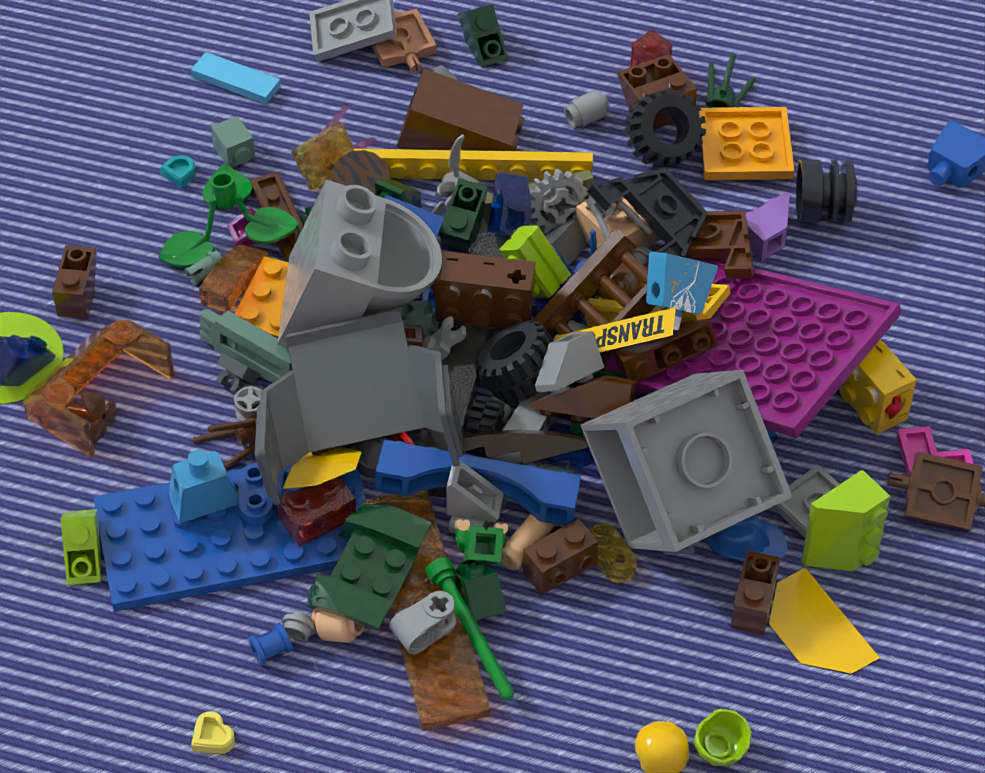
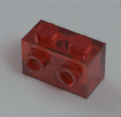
(316, 510)

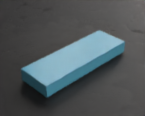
(236, 78)

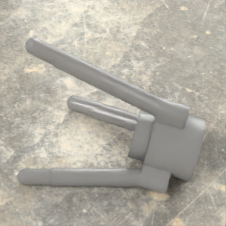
(600, 214)

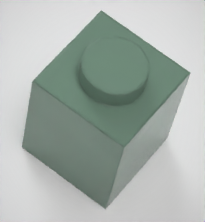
(233, 142)

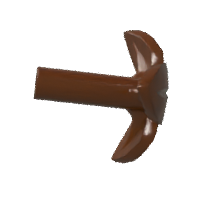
(95, 410)

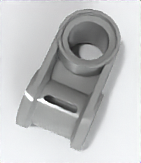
(424, 624)

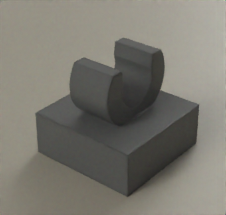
(235, 370)

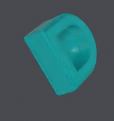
(179, 170)

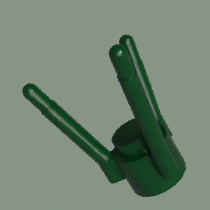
(724, 95)

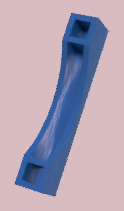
(545, 493)

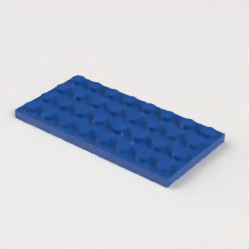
(161, 560)

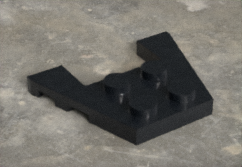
(660, 202)

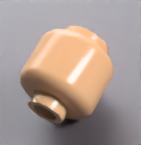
(335, 628)

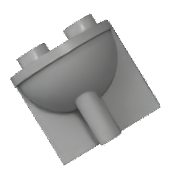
(356, 260)

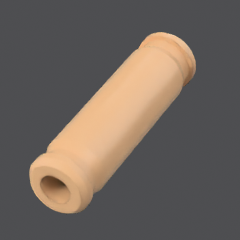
(528, 533)

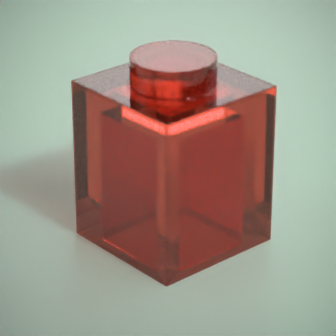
(649, 47)

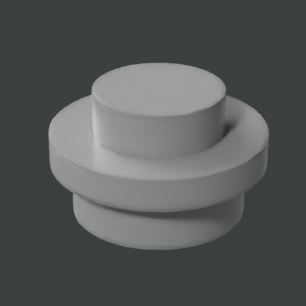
(298, 626)

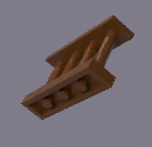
(588, 279)

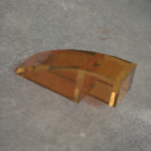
(231, 277)

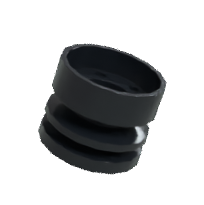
(825, 191)

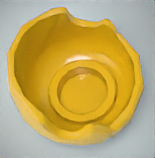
(662, 748)

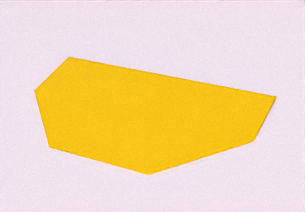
(322, 467)
(816, 627)

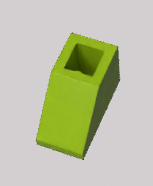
(81, 546)

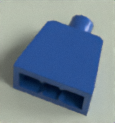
(956, 156)

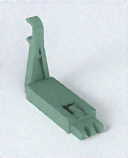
(245, 343)

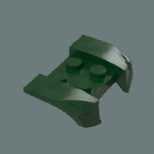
(371, 566)

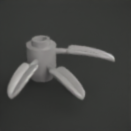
(450, 180)

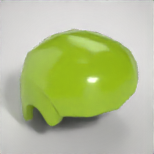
(723, 737)

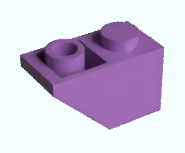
(769, 226)

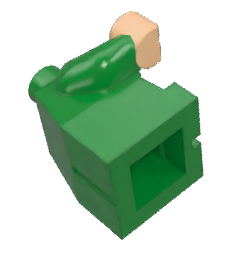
(481, 545)

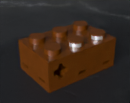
(484, 290)

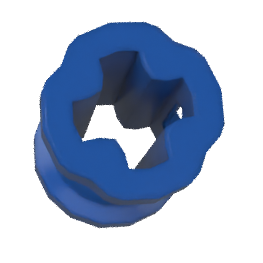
(270, 644)

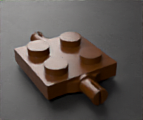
(941, 491)

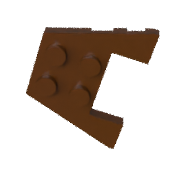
(723, 237)

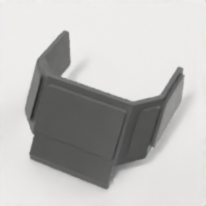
(352, 387)

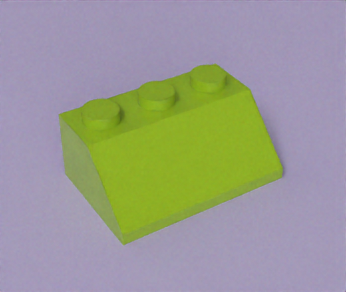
(846, 525)

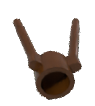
(244, 432)

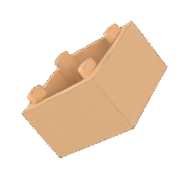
(617, 219)

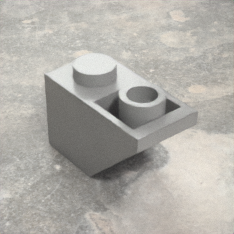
(569, 361)

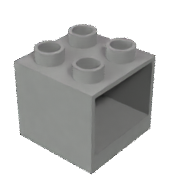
(686, 461)

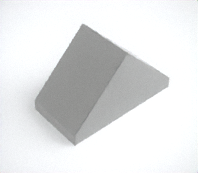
(472, 495)

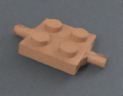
(411, 43)

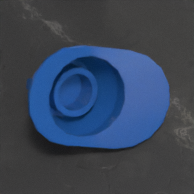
(749, 535)

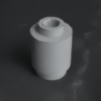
(586, 109)

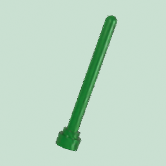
(442, 573)

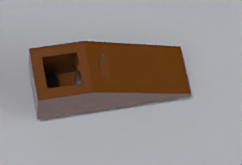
(657, 355)
(588, 398)

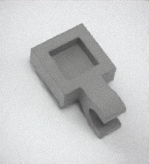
(444, 338)

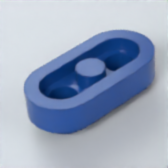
(253, 491)

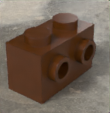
(560, 556)

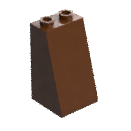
(448, 108)

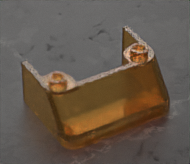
(56, 392)

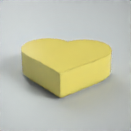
(212, 735)

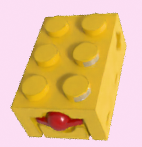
(880, 389)

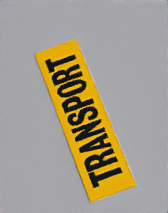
(632, 330)

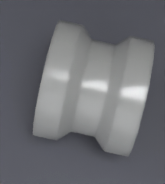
(245, 400)

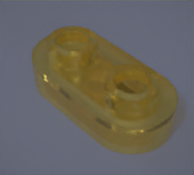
(613, 549)

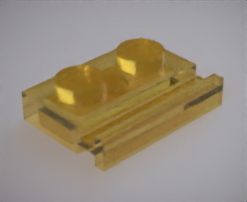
(320, 154)

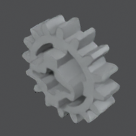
(555, 200)

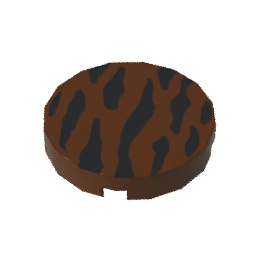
(361, 169)

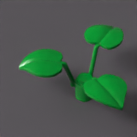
(225, 190)

